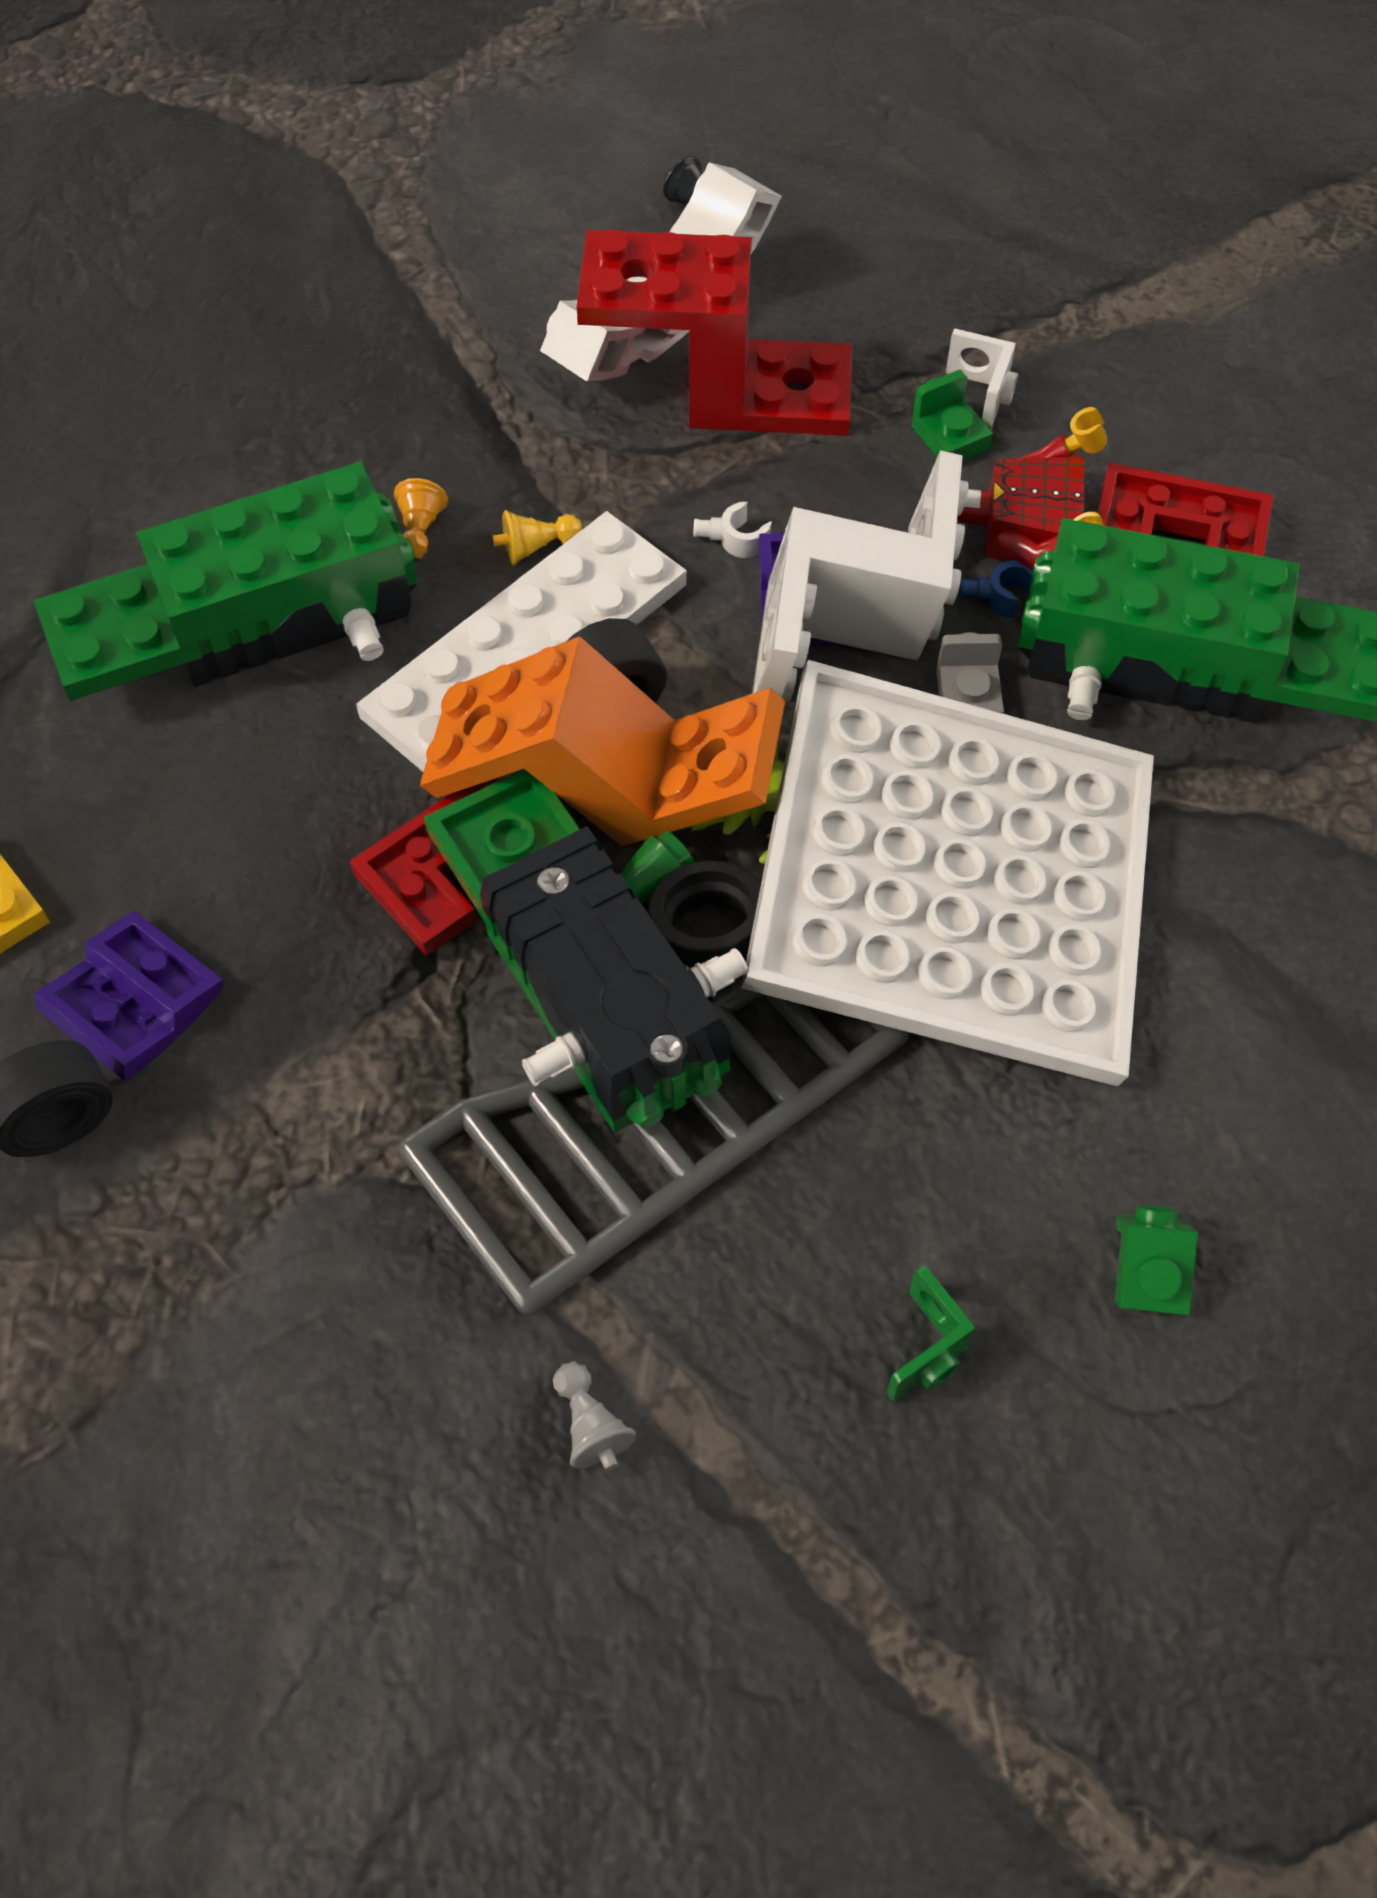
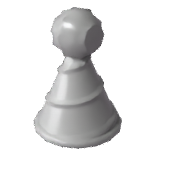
(594, 1430)

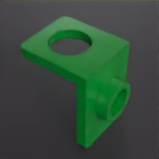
(940, 1359)

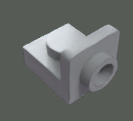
(970, 671)

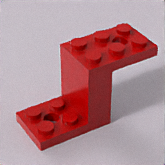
(705, 289)

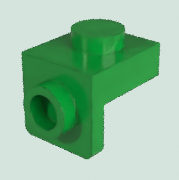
(1155, 1261)

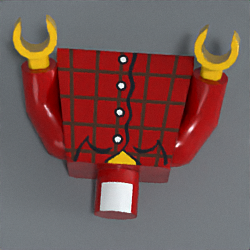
(1035, 493)

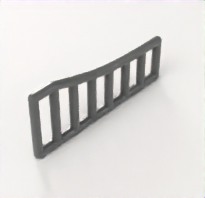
(688, 1177)

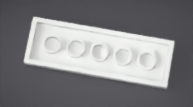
(586, 580)

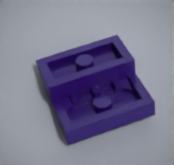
(129, 995)

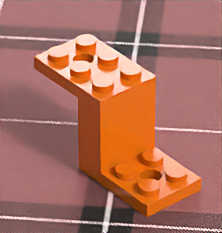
(604, 743)

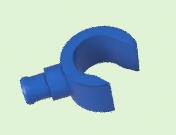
(992, 588)

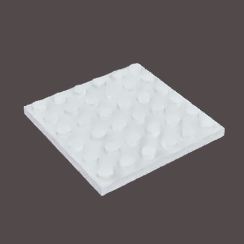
(955, 875)

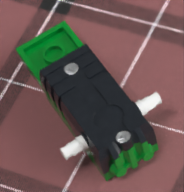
(587, 954)

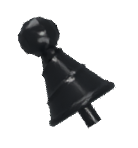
(682, 179)

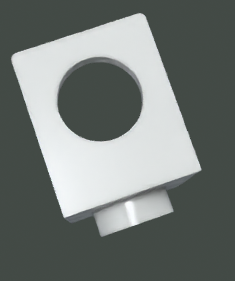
(996, 373)

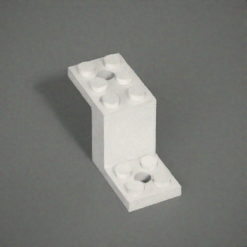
(862, 581)

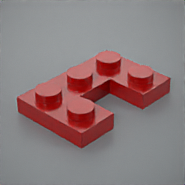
(1185, 506)
(410, 881)

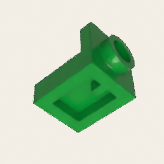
(947, 420)

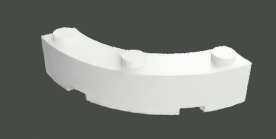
(721, 204)

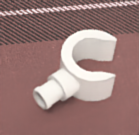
(724, 529)

